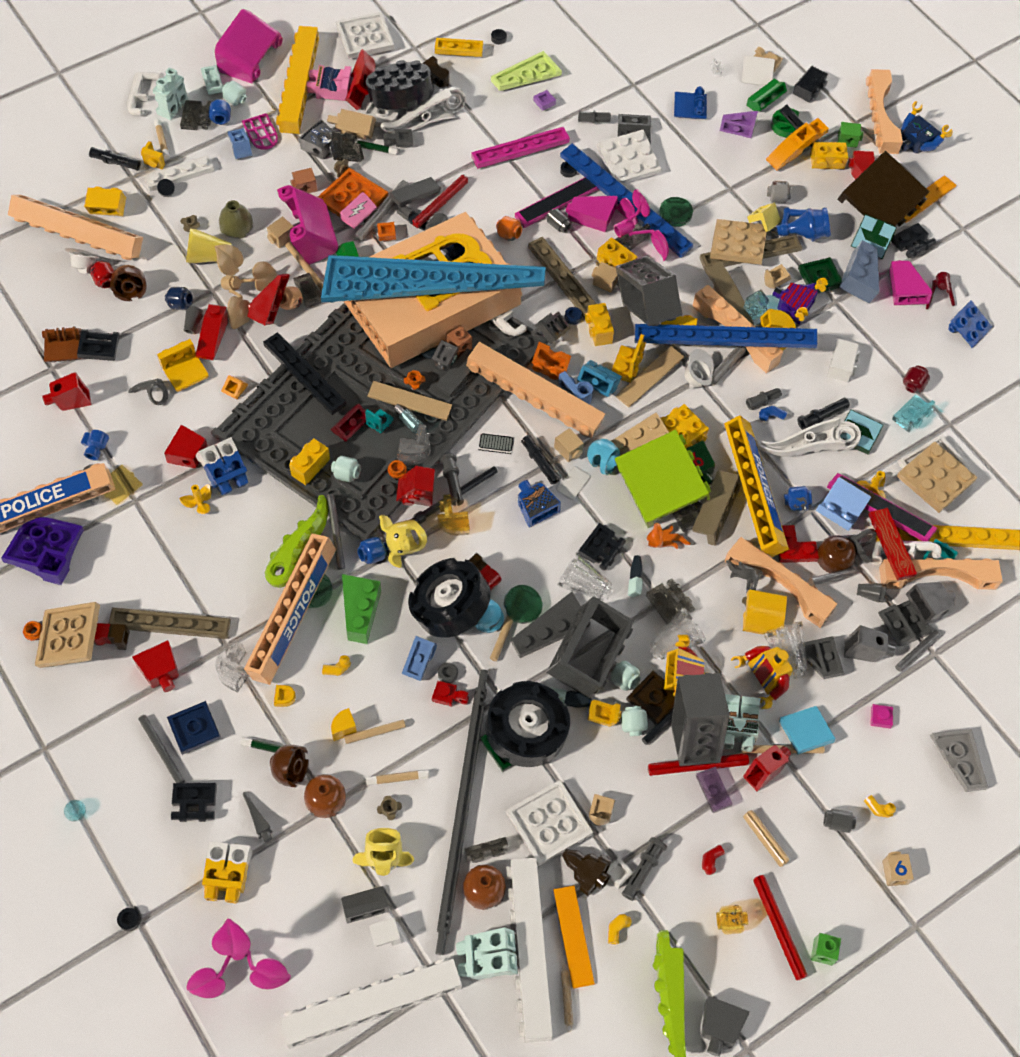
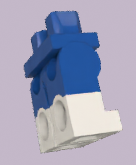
(223, 465)

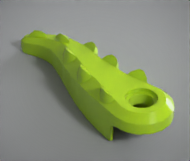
(294, 544)
(670, 986)

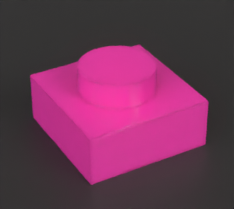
(881, 716)

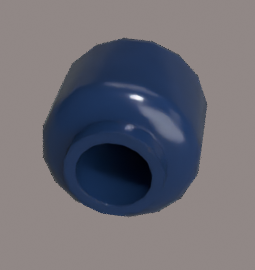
(178, 298)

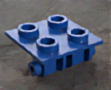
(691, 104)
(970, 324)

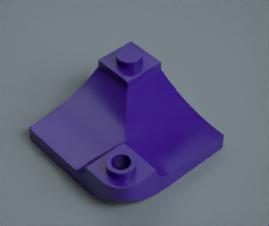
(44, 548)

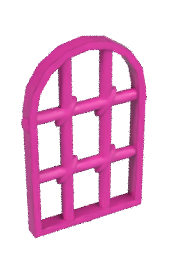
(254, 129)

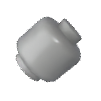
(779, 192)

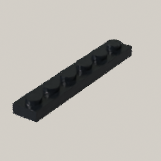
(305, 373)

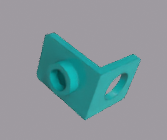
(375, 422)
(947, 551)

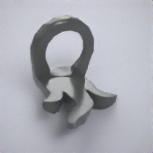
(148, 385)
(859, 547)
(746, 572)

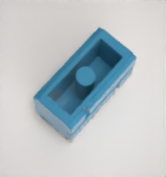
(600, 377)

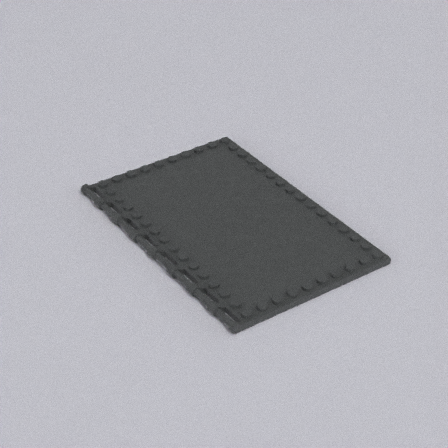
(349, 361)

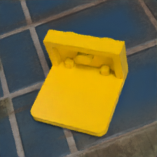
(182, 365)

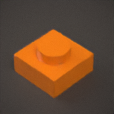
(386, 231)

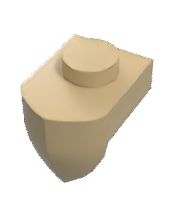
(776, 276)
(601, 810)

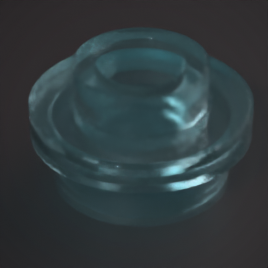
(70, 806)

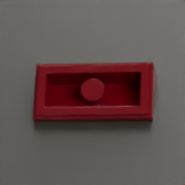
(350, 422)

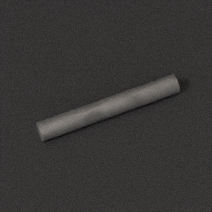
(832, 576)
(917, 650)

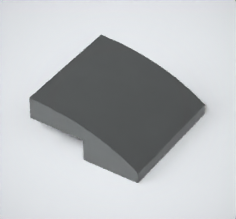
(631, 123)
(904, 623)

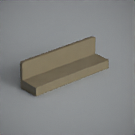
(716, 510)

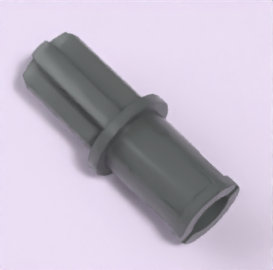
(594, 116)
(763, 398)

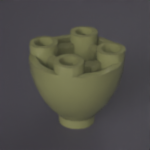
(235, 220)

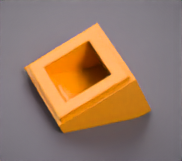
(234, 387)

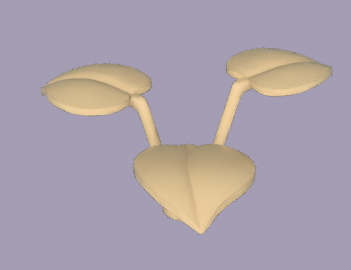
(228, 261)

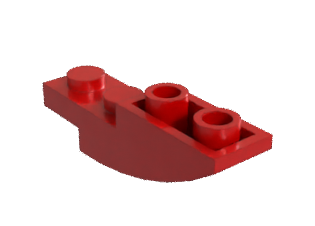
(358, 89)

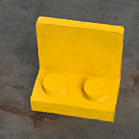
(628, 360)

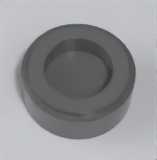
(448, 673)

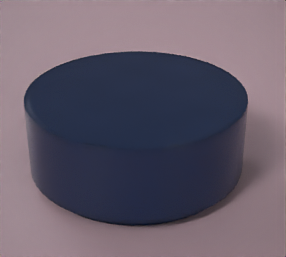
(573, 315)

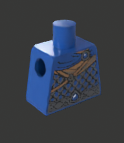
(536, 503)

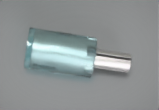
(408, 418)

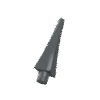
(261, 825)

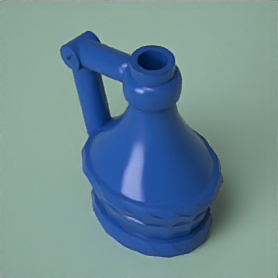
(811, 223)

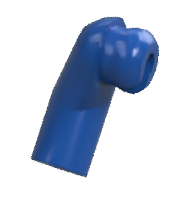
(767, 412)

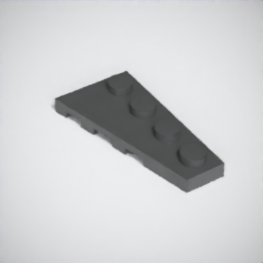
(548, 627)

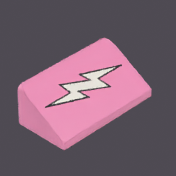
(358, 210)

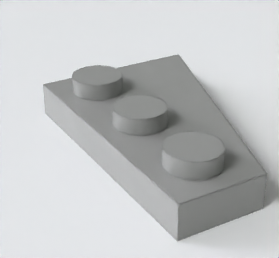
(962, 756)

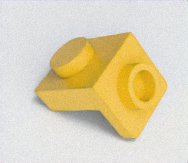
(152, 157)
(604, 713)

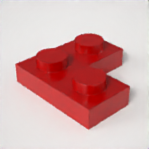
(797, 550)

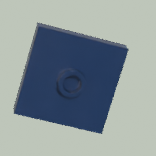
(193, 727)

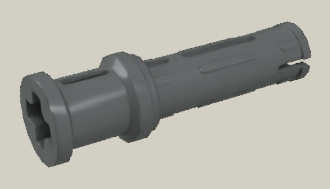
(451, 472)
(648, 860)

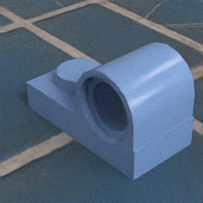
(240, 143)
(568, 384)
(418, 658)

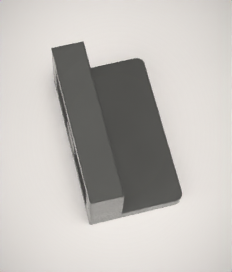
(365, 904)

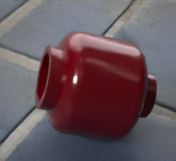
(916, 379)

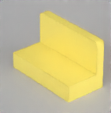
(767, 214)

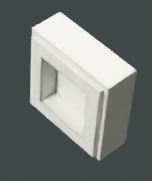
(619, 872)

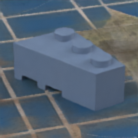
(862, 273)

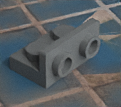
(552, 327)

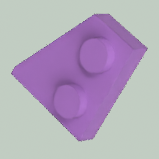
(739, 123)

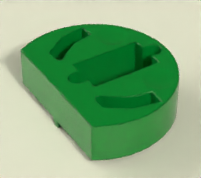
(781, 125)

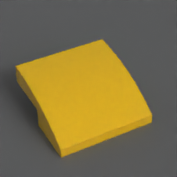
(763, 611)

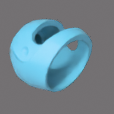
(603, 453)
(491, 616)

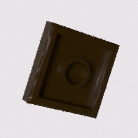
(653, 697)

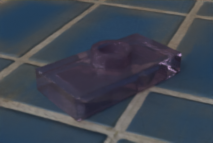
(714, 790)

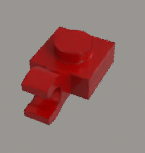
(447, 693)

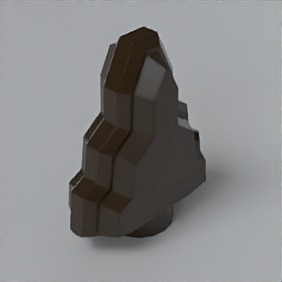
(588, 870)

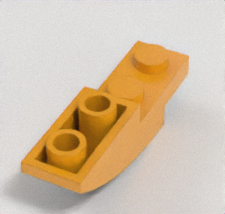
(796, 142)

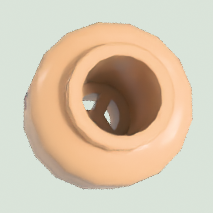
(291, 299)

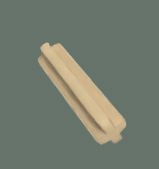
(766, 838)

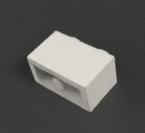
(843, 360)

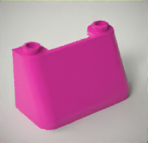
(244, 46)
(315, 234)

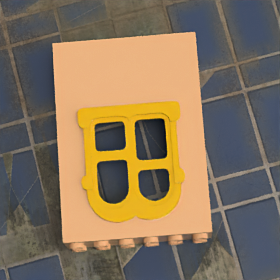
(418, 323)

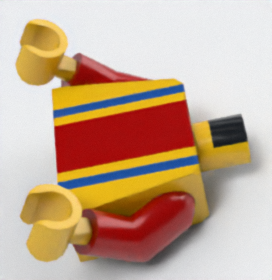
(681, 662)
(770, 669)

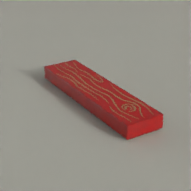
(892, 544)

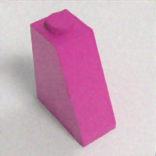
(592, 211)
(908, 285)

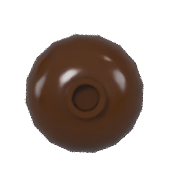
(128, 283)
(836, 554)
(289, 765)

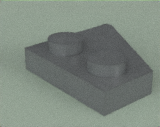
(824, 657)

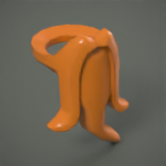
(663, 538)

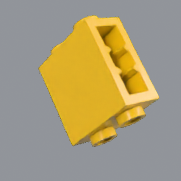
(687, 424)

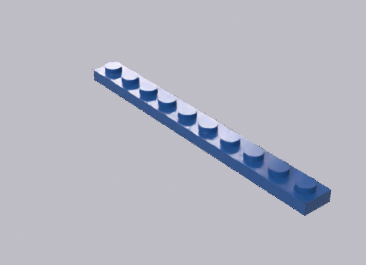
(611, 187)
(727, 336)

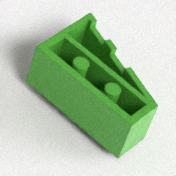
(360, 605)

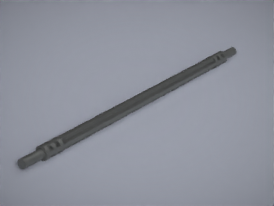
(461, 814)

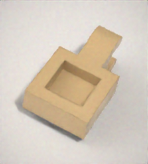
(760, 52)

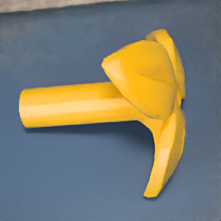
(877, 482)
(199, 496)

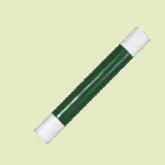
(381, 148)
(259, 745)

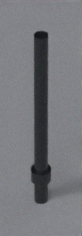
(421, 516)

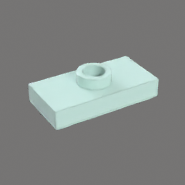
(212, 79)

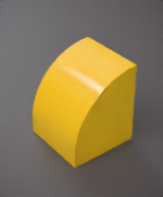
(343, 725)

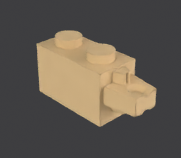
(354, 123)

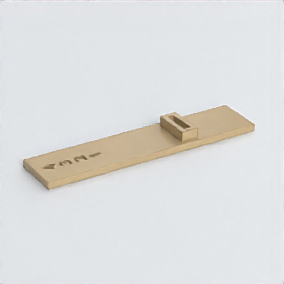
(649, 376)
(409, 400)

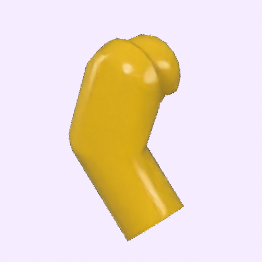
(339, 668)
(880, 809)
(620, 922)

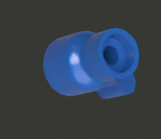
(95, 441)

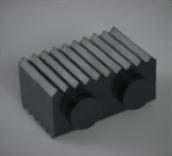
(810, 84)

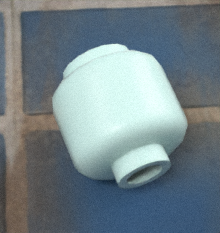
(234, 93)
(346, 469)
(625, 676)
(634, 720)

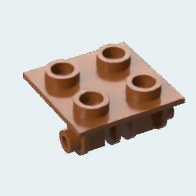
(61, 344)

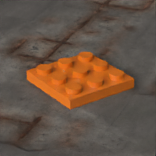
(349, 187)

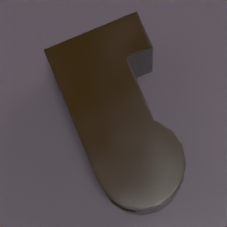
(439, 75)

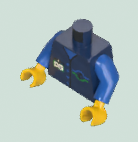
(920, 134)

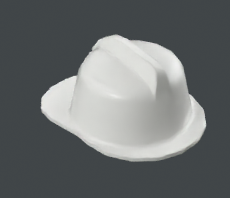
(81, 259)
(699, 369)

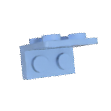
(843, 504)

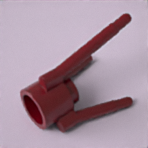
(943, 283)

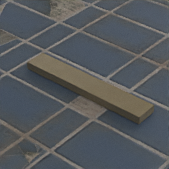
(772, 248)
(561, 274)
(171, 623)

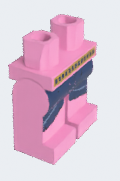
(330, 82)

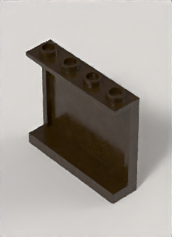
(885, 191)

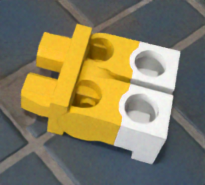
(226, 870)

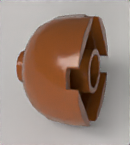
(324, 796)
(484, 887)

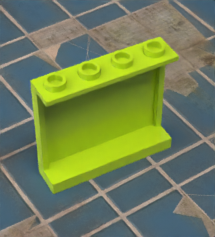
(662, 477)

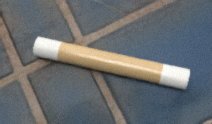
(161, 138)
(397, 777)

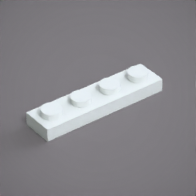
(180, 172)

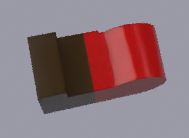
(492, 576)
(112, 634)

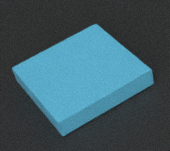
(807, 730)

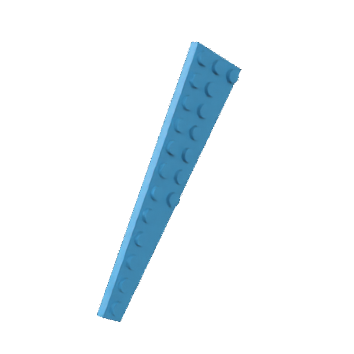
(374, 278)

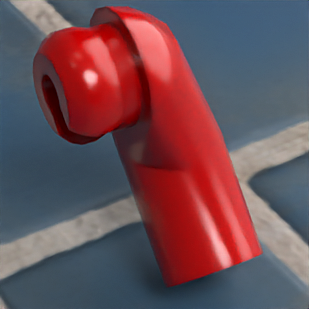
(709, 859)

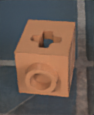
(304, 180)
(460, 337)

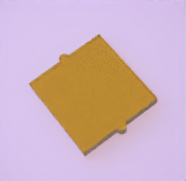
(124, 483)

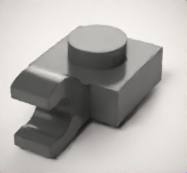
(402, 138)

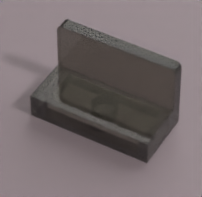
(631, 242)

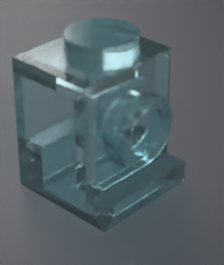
(756, 304)

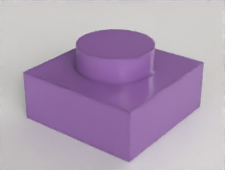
(544, 100)

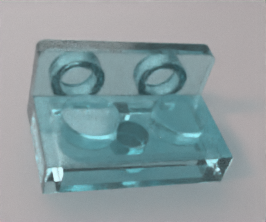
(913, 412)

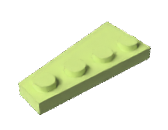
(528, 71)

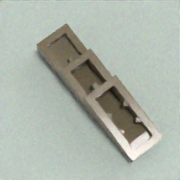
(726, 288)

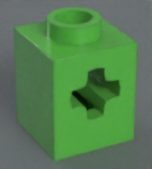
(850, 134)
(826, 949)

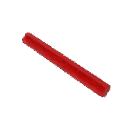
(441, 200)
(673, 766)
(780, 927)

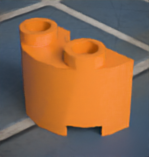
(550, 362)

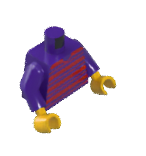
(799, 298)

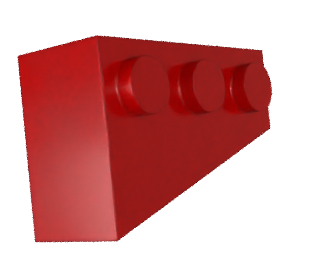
(416, 487)

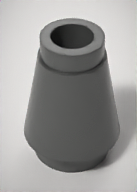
(192, 319)
(874, 592)

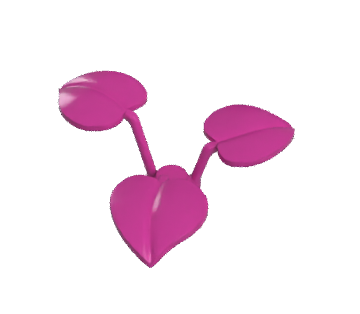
(626, 226)
(235, 943)

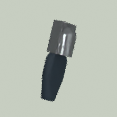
(408, 214)

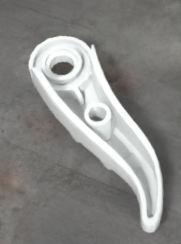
(429, 111)
(815, 438)

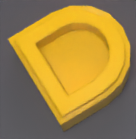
(284, 696)

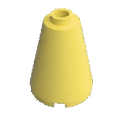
(202, 247)

